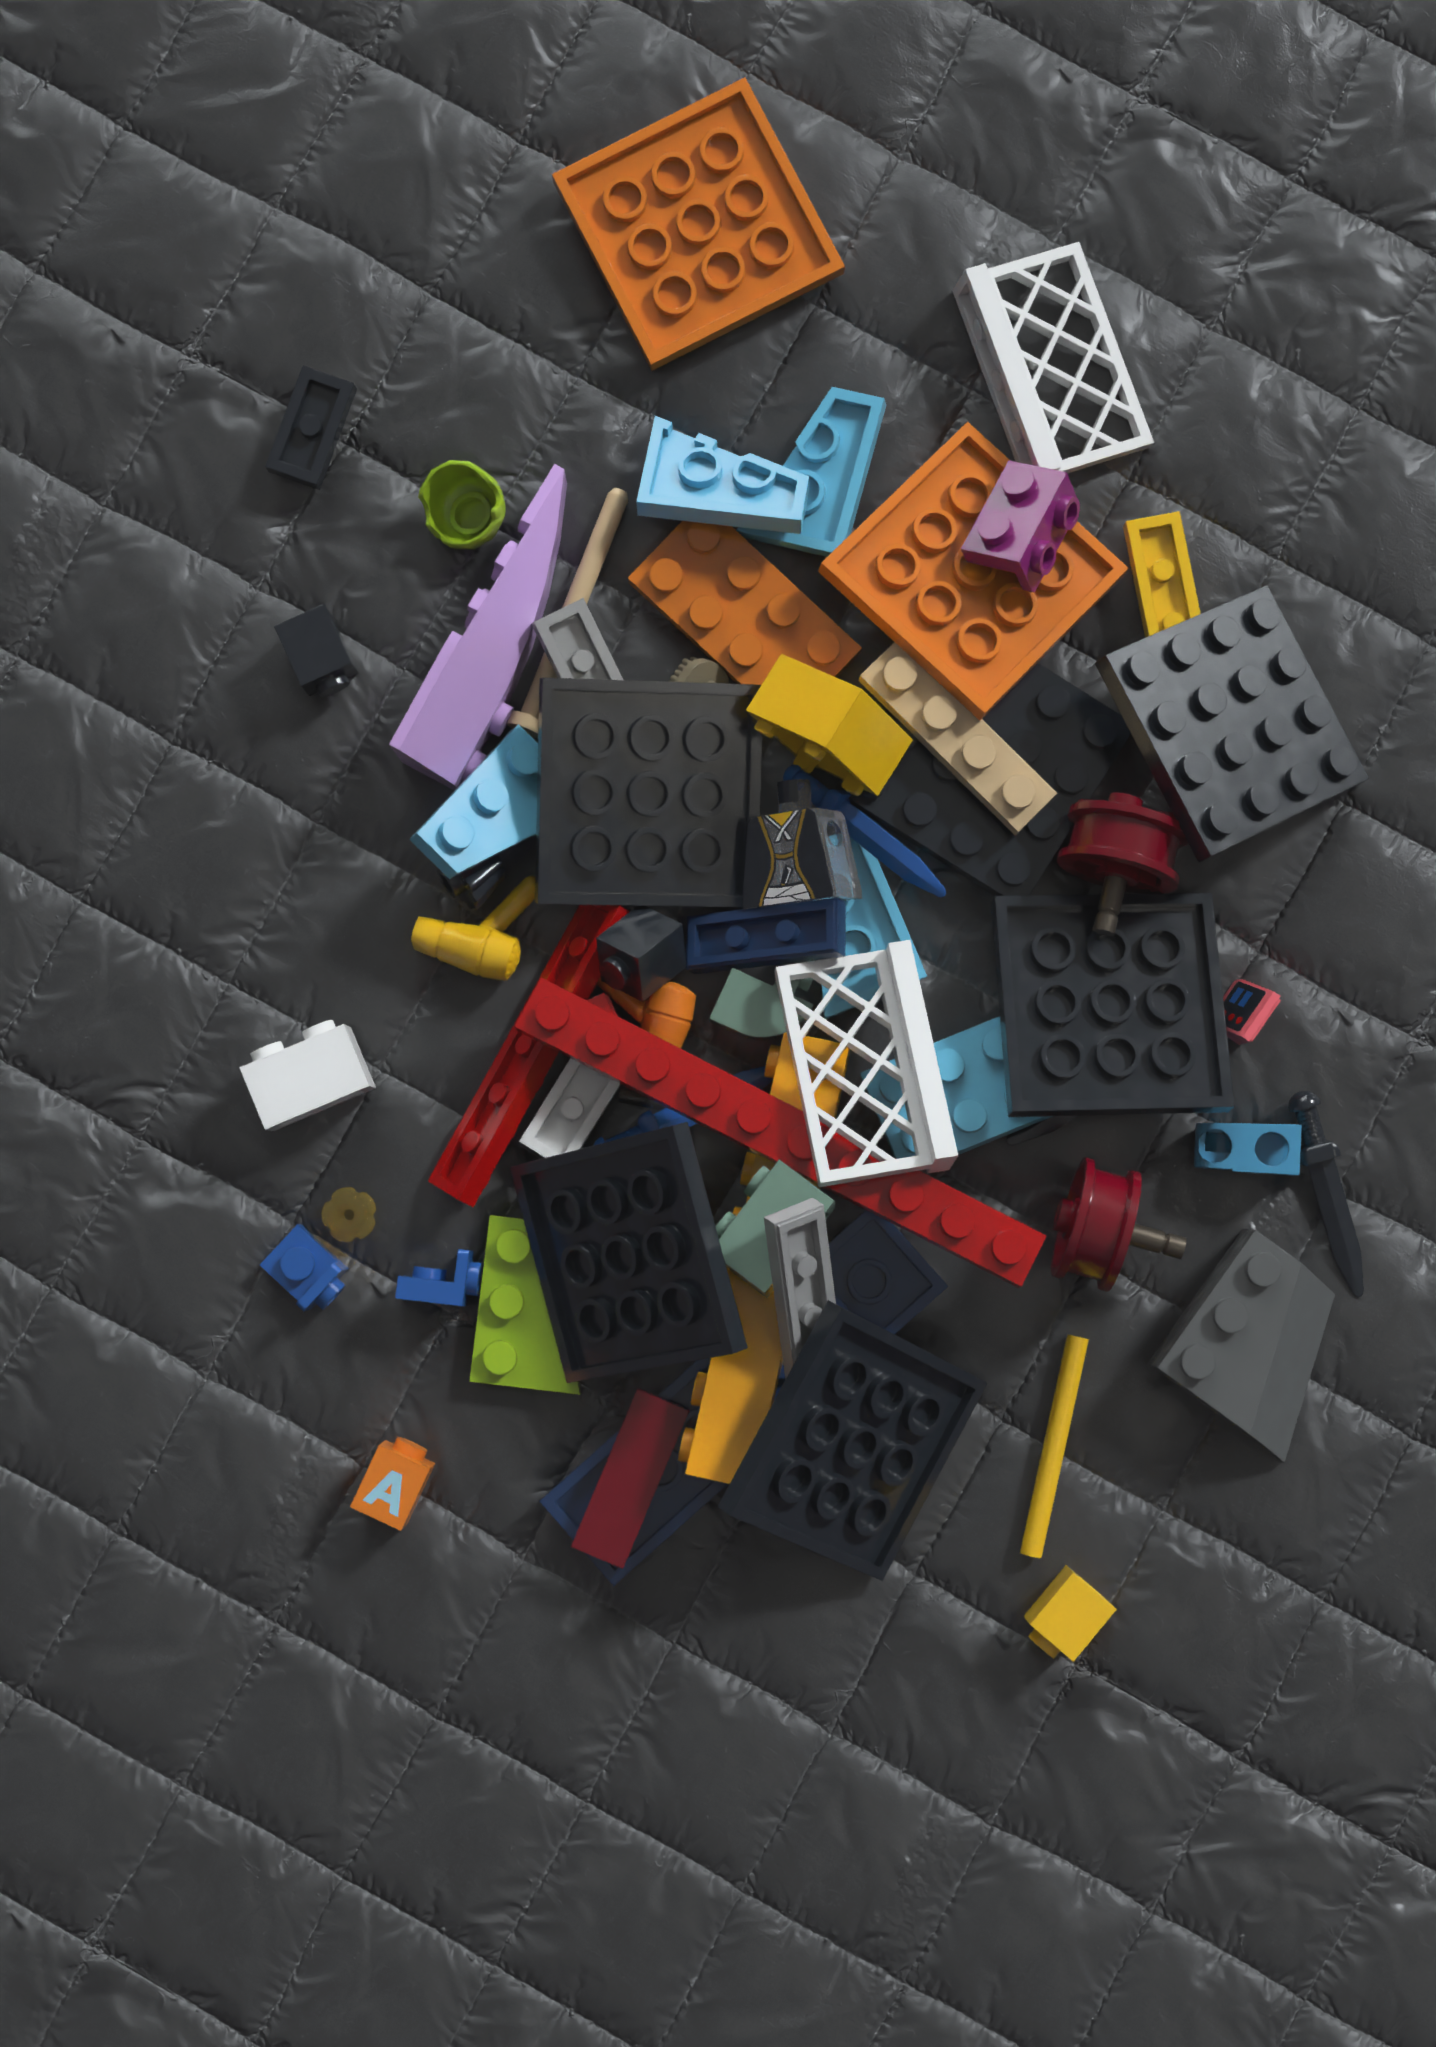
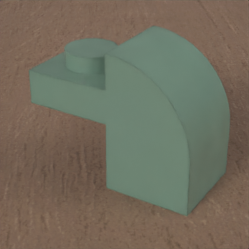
(754, 1007)

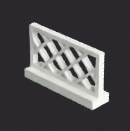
(1007, 365)
(914, 1069)

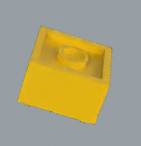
(829, 725)

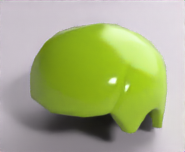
(462, 504)

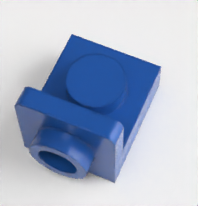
(306, 1269)
(430, 1284)

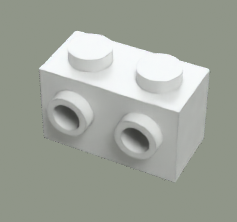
(307, 1075)

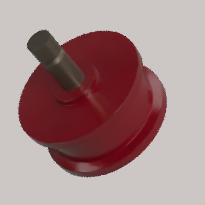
(1099, 1225)

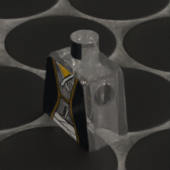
(798, 853)

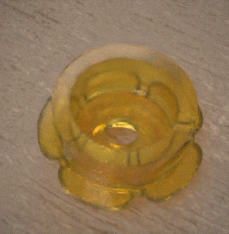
(363, 1209)

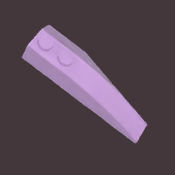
(478, 672)

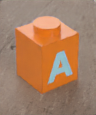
(393, 1482)

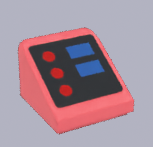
(1247, 1010)

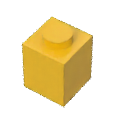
(1067, 1615)

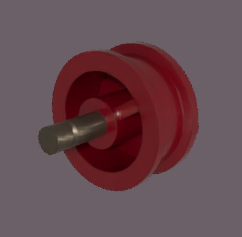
(1122, 850)

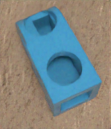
(1248, 1147)

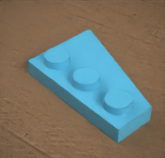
(487, 810)

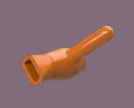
(663, 1014)

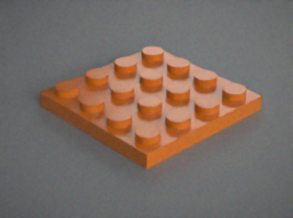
(698, 223)
(953, 616)

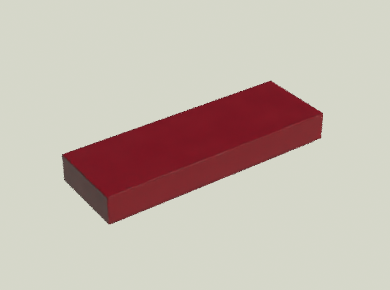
(630, 1478)

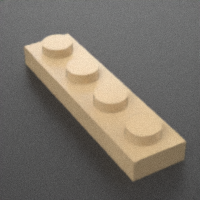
(958, 739)

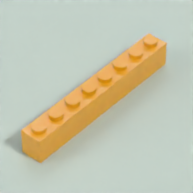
(744, 1384)

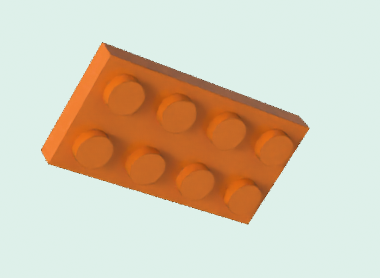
(738, 604)

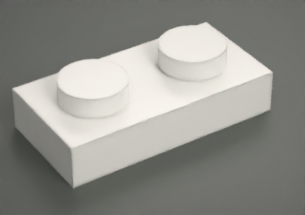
(569, 1111)

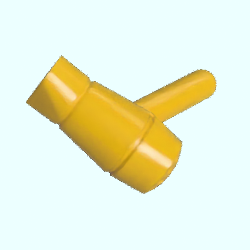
(475, 948)

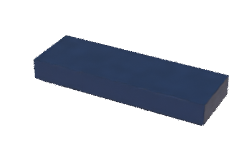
(766, 936)

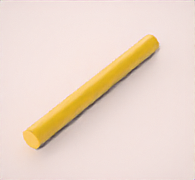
(1054, 1446)

